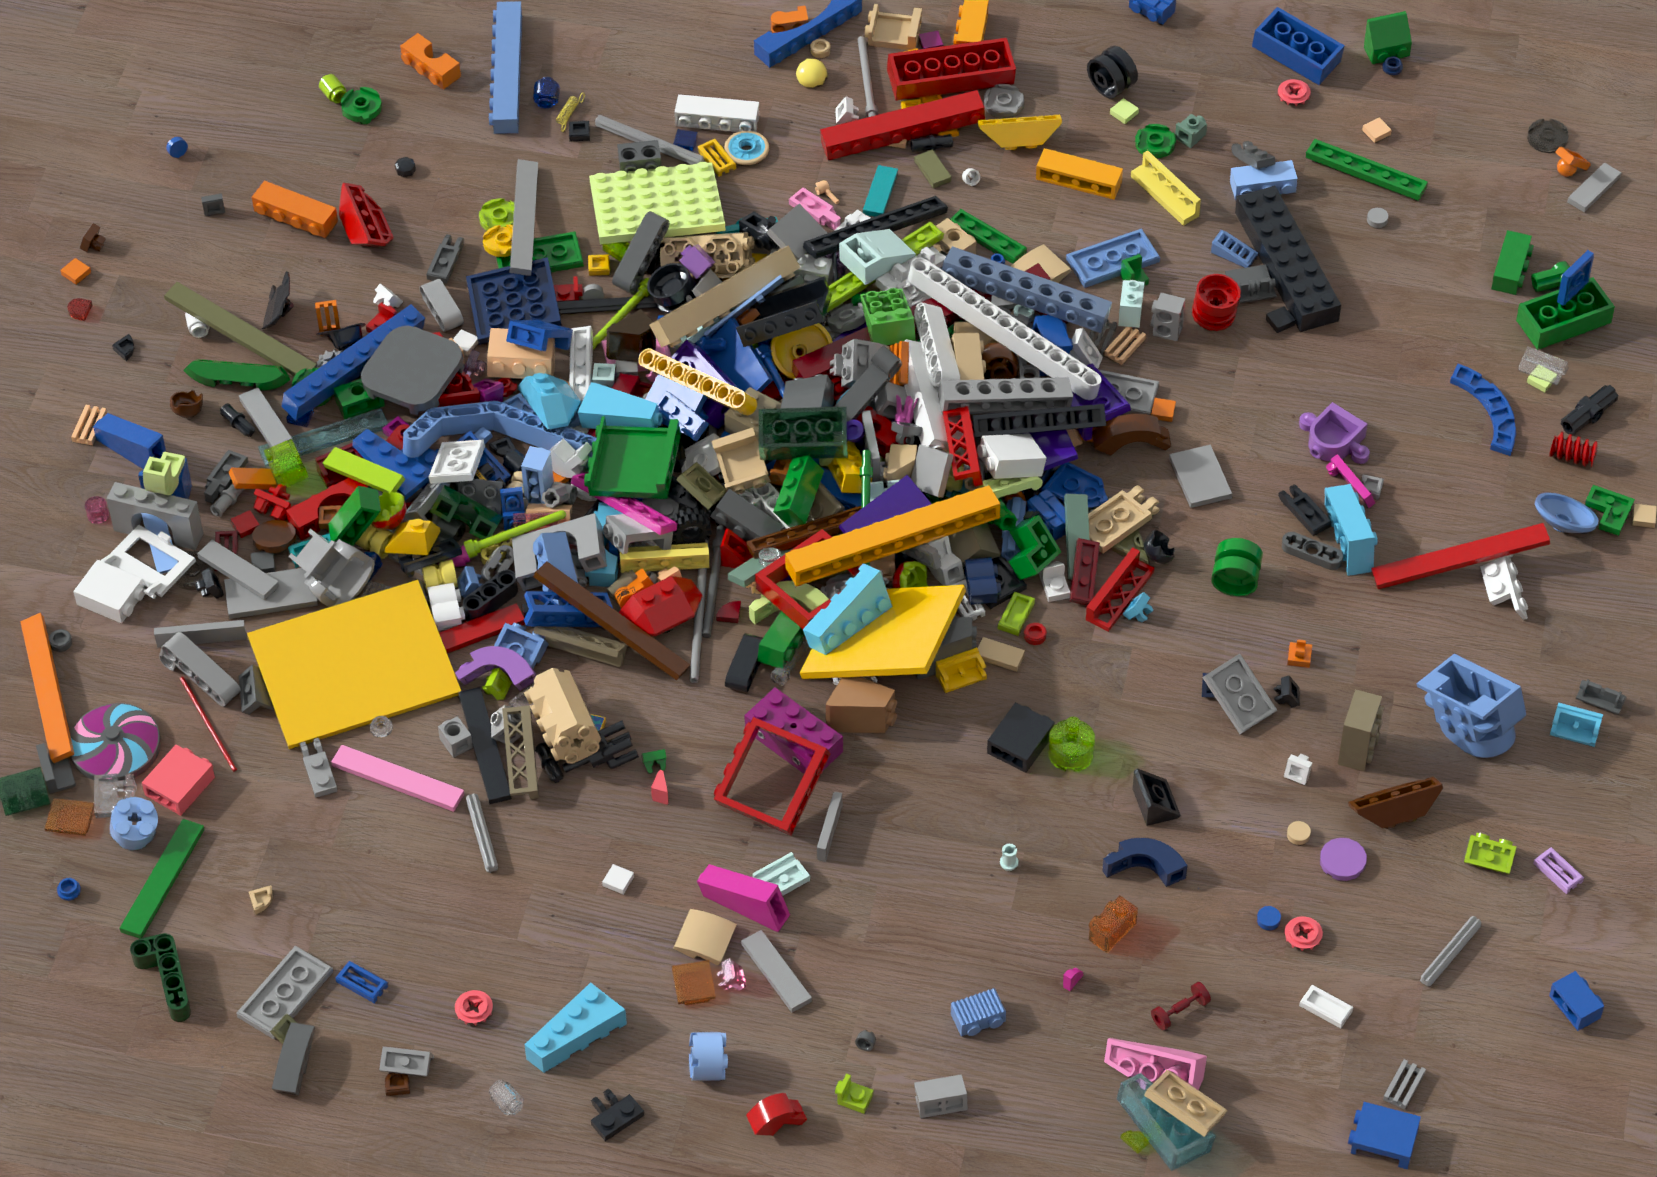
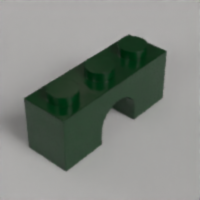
(455, 505)

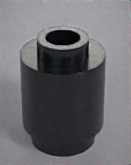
(513, 461)

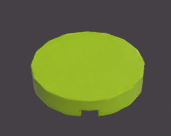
(496, 213)

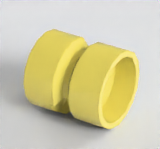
(375, 540)
(440, 574)

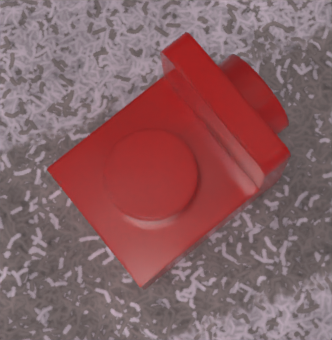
(569, 292)
(385, 313)

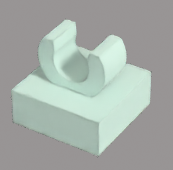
(604, 374)

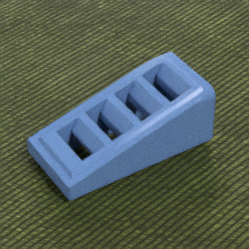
(1235, 245)

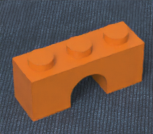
(419, 53)

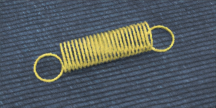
(564, 122)

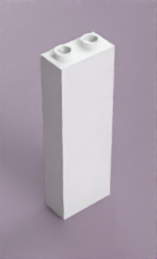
(927, 409)

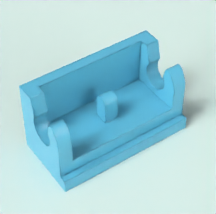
(1576, 724)

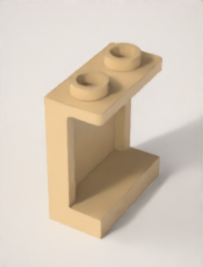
(893, 30)
(741, 461)

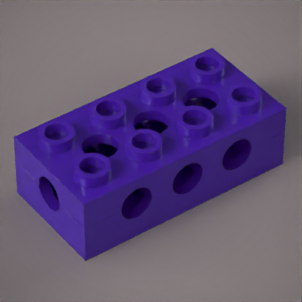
(695, 357)

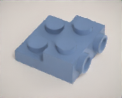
(527, 645)

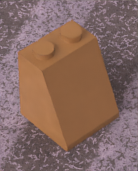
(861, 706)

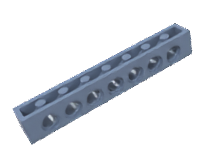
(1027, 289)

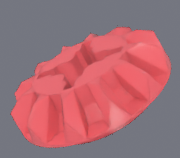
(1294, 86)
(1306, 925)
(475, 998)

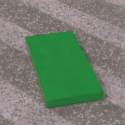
(561, 249)

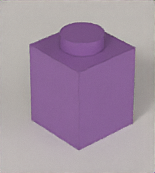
(696, 260)

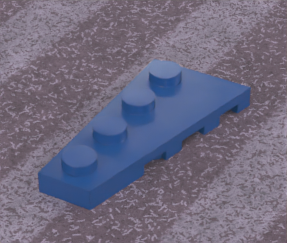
(382, 453)

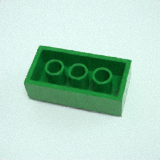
(1550, 322)

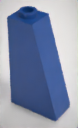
(129, 439)

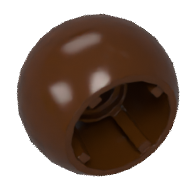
(995, 356)

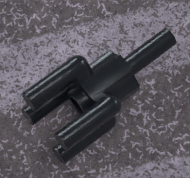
(608, 749)

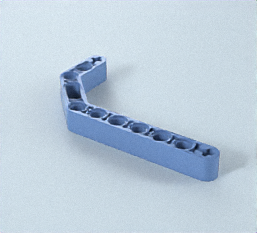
(492, 416)

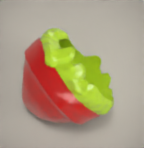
(392, 511)
(910, 575)

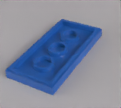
(740, 362)

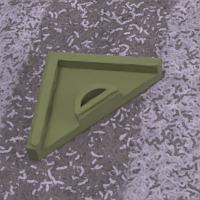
(1133, 540)

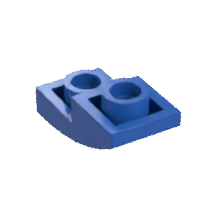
(512, 503)

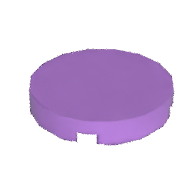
(1343, 859)

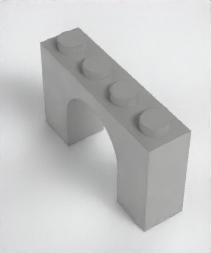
(180, 514)
(583, 532)

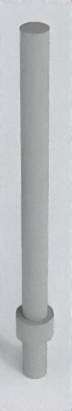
(871, 108)

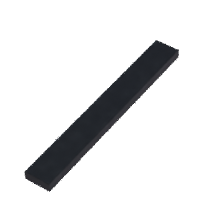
(892, 220)

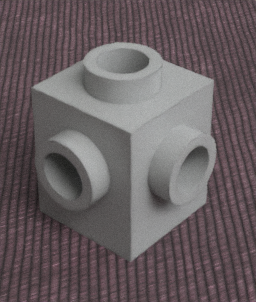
(497, 725)

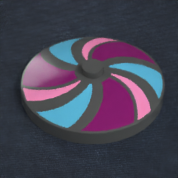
(114, 741)

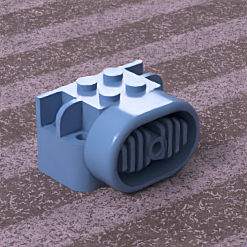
(1474, 706)

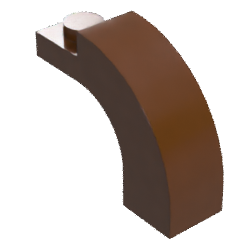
(1130, 429)

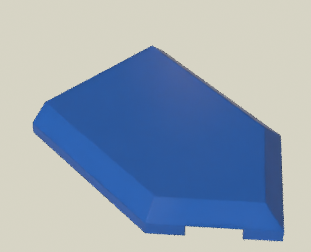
(1074, 480)

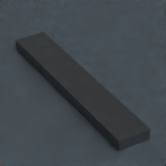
(484, 746)

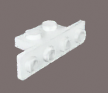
(1502, 584)

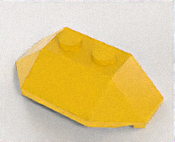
(1020, 131)

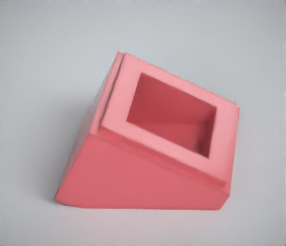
(659, 789)

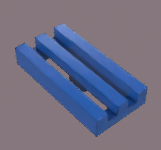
(377, 991)

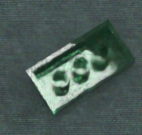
(803, 432)

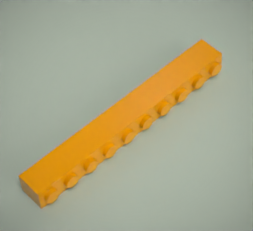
(892, 535)

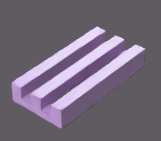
(1556, 873)

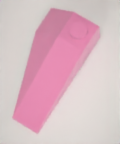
(1152, 1061)

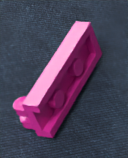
(1338, 466)

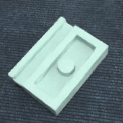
(784, 872)

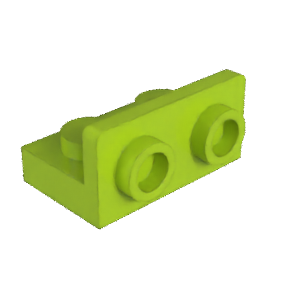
(1490, 853)

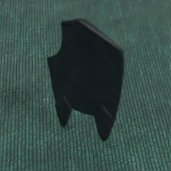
(277, 299)

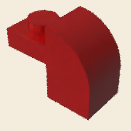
(773, 1113)

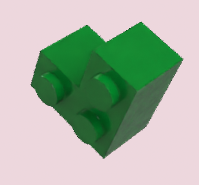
(1036, 547)

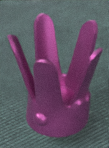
(907, 414)

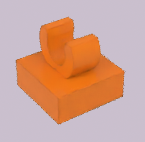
(1299, 654)

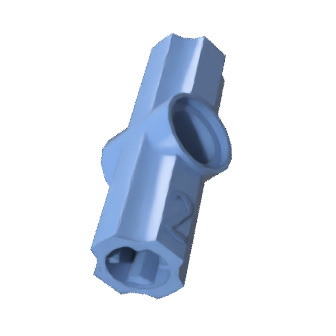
(1009, 546)

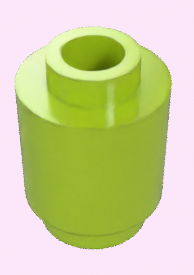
(332, 88)

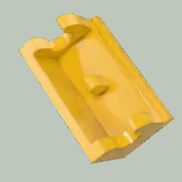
(960, 670)

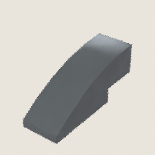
(293, 1059)

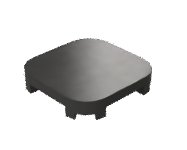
(412, 368)

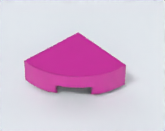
(1071, 978)

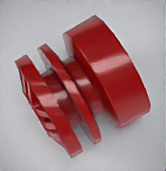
(1216, 302)

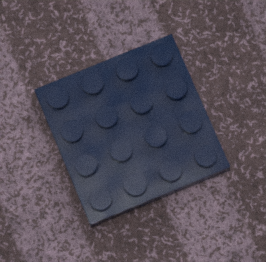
(507, 296)

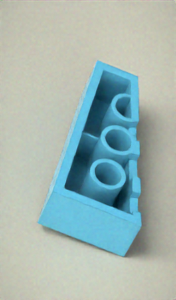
(572, 1029)

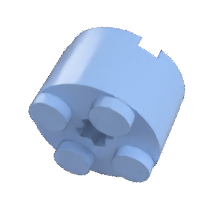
(133, 810)
(707, 1056)

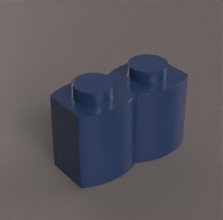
(981, 580)

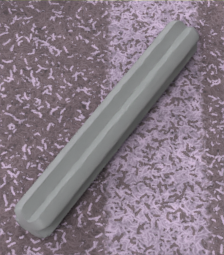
(482, 833)
(1450, 951)

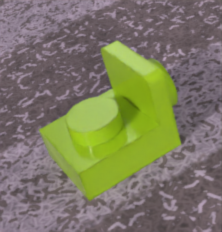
(853, 1095)

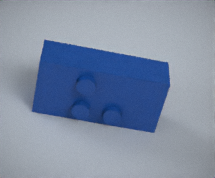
(1298, 45)

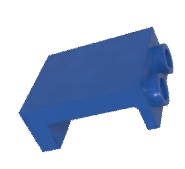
(536, 334)
(1385, 1132)

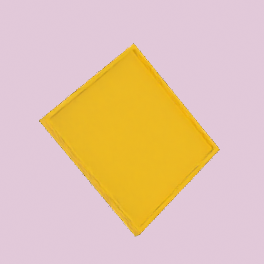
(897, 641)

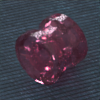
(96, 510)

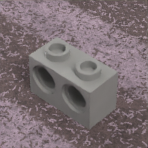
(1168, 316)

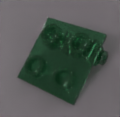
(23, 791)

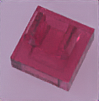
(732, 974)

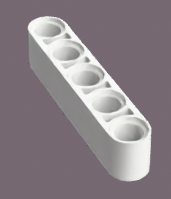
(936, 343)

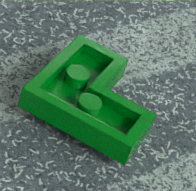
(1614, 505)

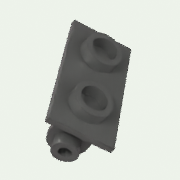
(1601, 697)

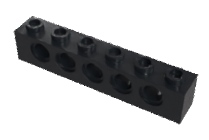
(1040, 420)

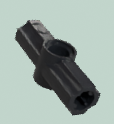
(1589, 409)

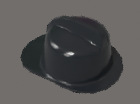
(346, 336)

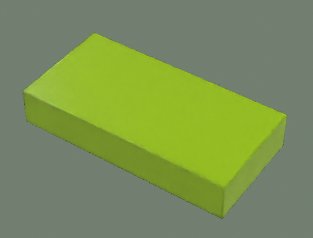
(1016, 613)

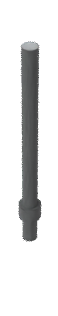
(713, 584)

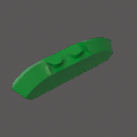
(264, 376)

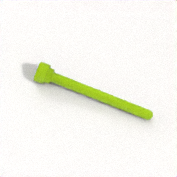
(643, 292)
(474, 547)

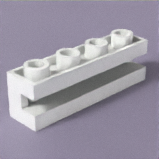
(716, 113)

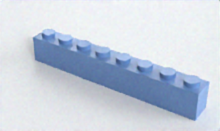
(506, 67)

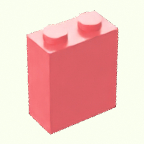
(178, 779)

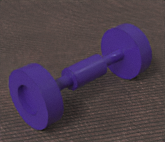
(856, 433)

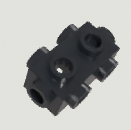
(757, 227)

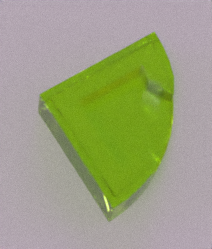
(1135, 1140)

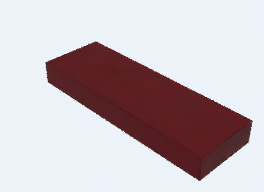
(1084, 571)

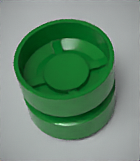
(1237, 567)

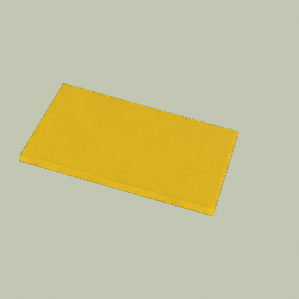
(353, 664)

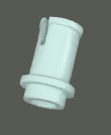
(1009, 860)

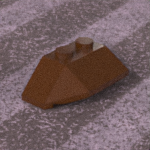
(1398, 803)

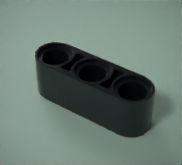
(490, 595)
(744, 664)

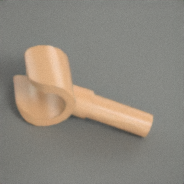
(823, 187)

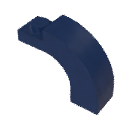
(1149, 854)

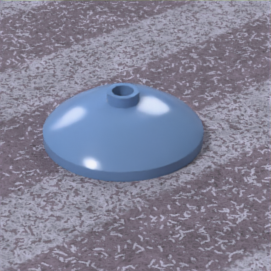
(1566, 513)

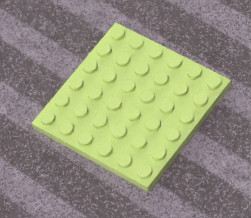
(679, 193)

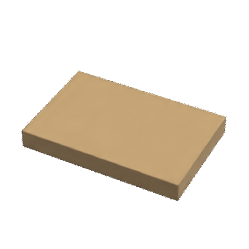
(1185, 1103)

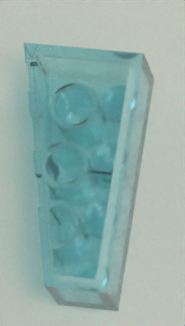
(1168, 1135)

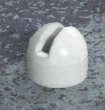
(974, 174)

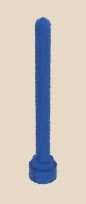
(764, 353)

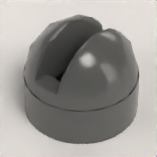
(864, 1045)

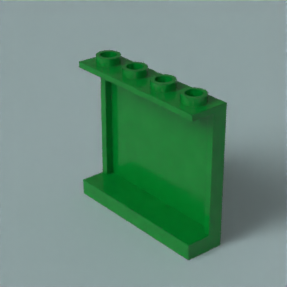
(632, 461)

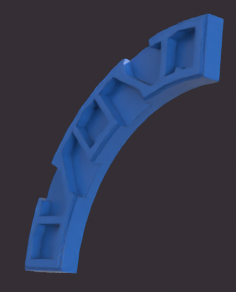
(1495, 404)

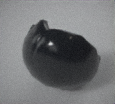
(1157, 547)

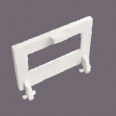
(153, 580)

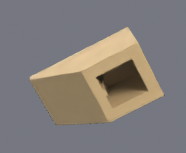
(899, 461)

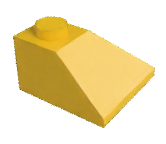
(413, 537)

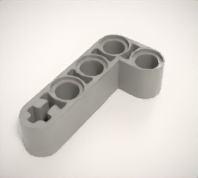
(199, 667)

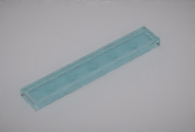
(334, 433)

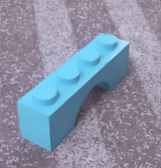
(607, 575)

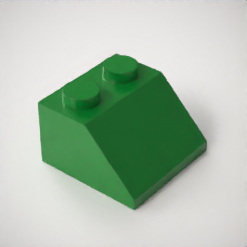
(1387, 37)

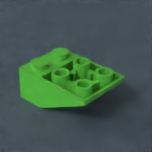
(888, 316)

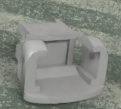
(338, 567)

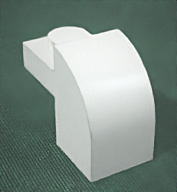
(567, 460)
(951, 566)

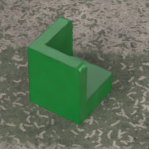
(1132, 270)

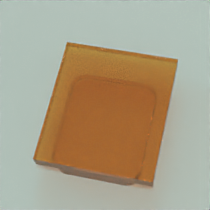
(69, 817)
(693, 983)

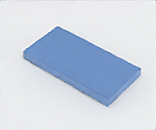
(1104, 259)

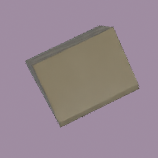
(974, 543)

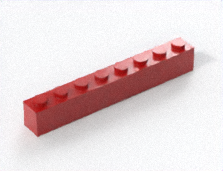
(902, 124)

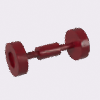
(1162, 1018)

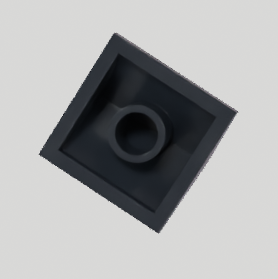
(1154, 798)

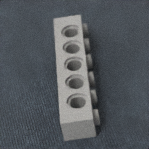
(1005, 394)

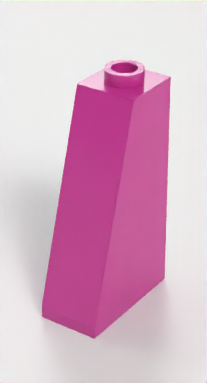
(745, 895)

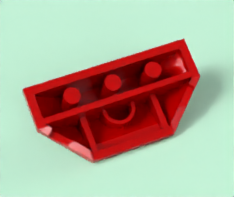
(363, 217)
(663, 605)

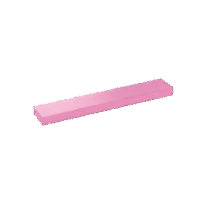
(397, 778)

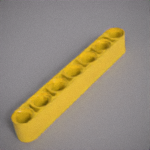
(698, 381)

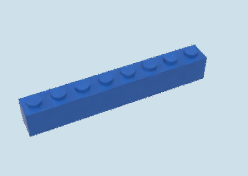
(344, 367)

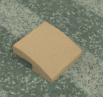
(1047, 259)
(704, 936)

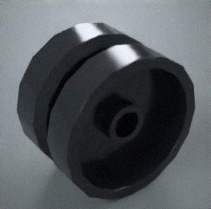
(1112, 71)

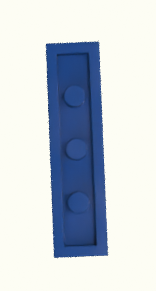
(557, 615)

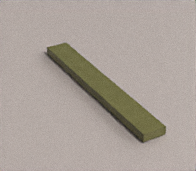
(237, 329)

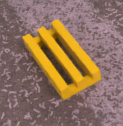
(723, 168)

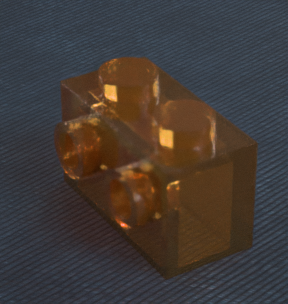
(1113, 923)

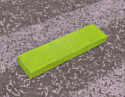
(363, 471)

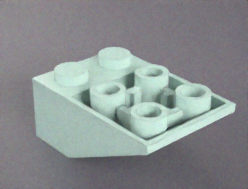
(873, 253)

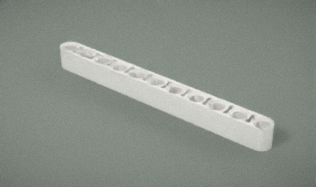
(1003, 327)

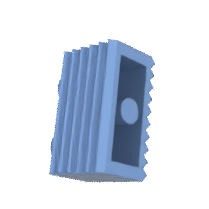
(978, 1012)

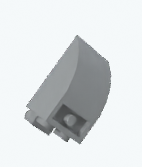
(854, 360)

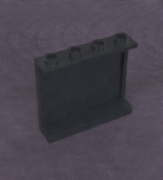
(787, 311)

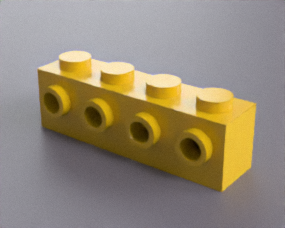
(847, 470)

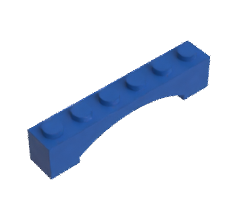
(775, 47)

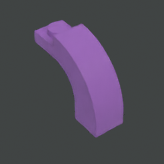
(497, 657)

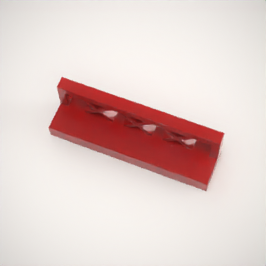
(970, 446)
(1110, 590)

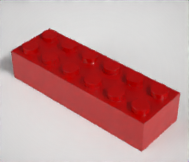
(951, 69)

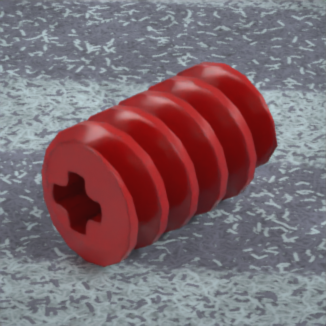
(1573, 449)

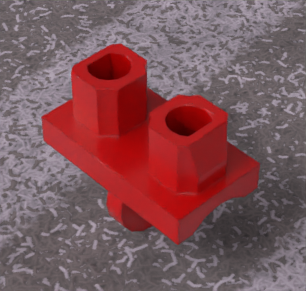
(265, 500)

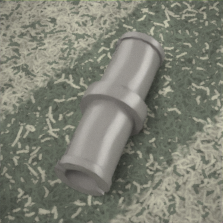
(227, 498)

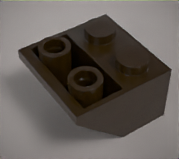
(630, 337)

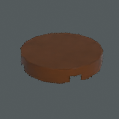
(274, 536)

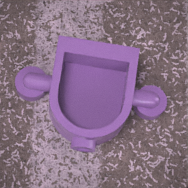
(1335, 433)

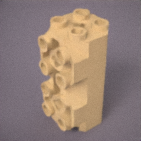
(729, 251)
(563, 716)

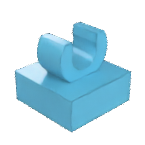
(1137, 607)

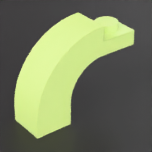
(163, 474)
(804, 595)

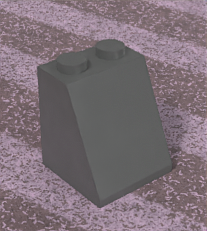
(809, 392)
(958, 639)

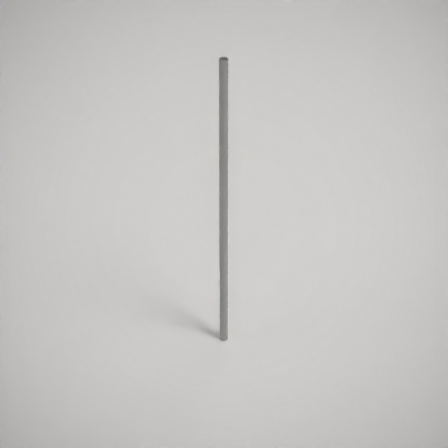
(698, 619)

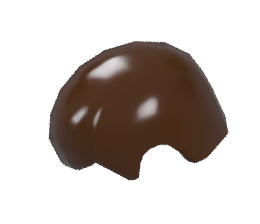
(186, 404)

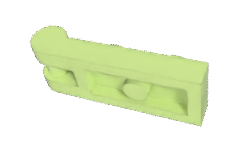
(1007, 486)

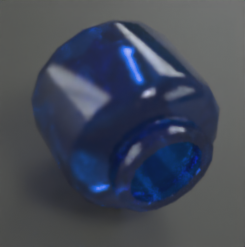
(546, 92)

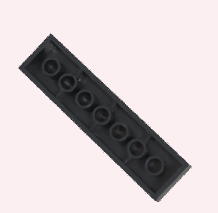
(1288, 258)

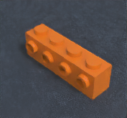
(294, 209)

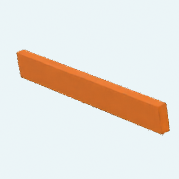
(47, 688)

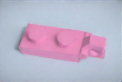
(816, 207)

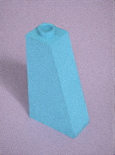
(618, 409)

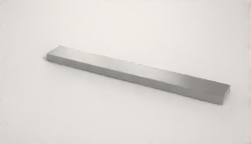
(524, 217)

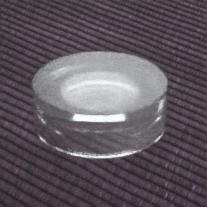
(768, 556)

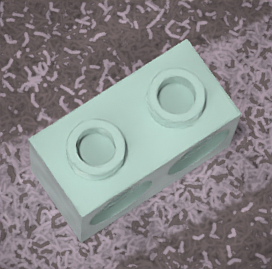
(1131, 303)

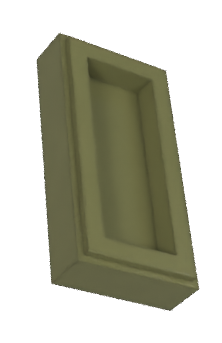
(932, 168)

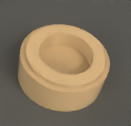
(820, 48)
(1298, 833)

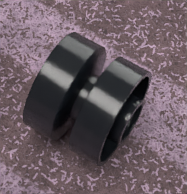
(671, 286)

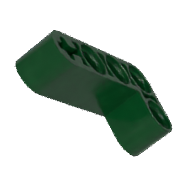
(155, 956)

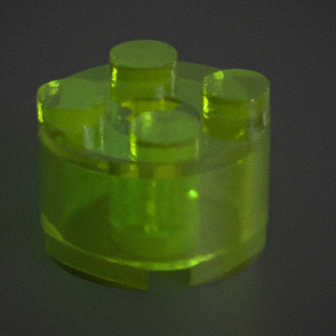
(286, 463)
(1071, 744)

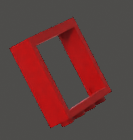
(776, 571)
(802, 793)

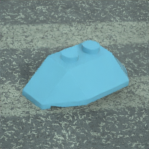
(550, 399)

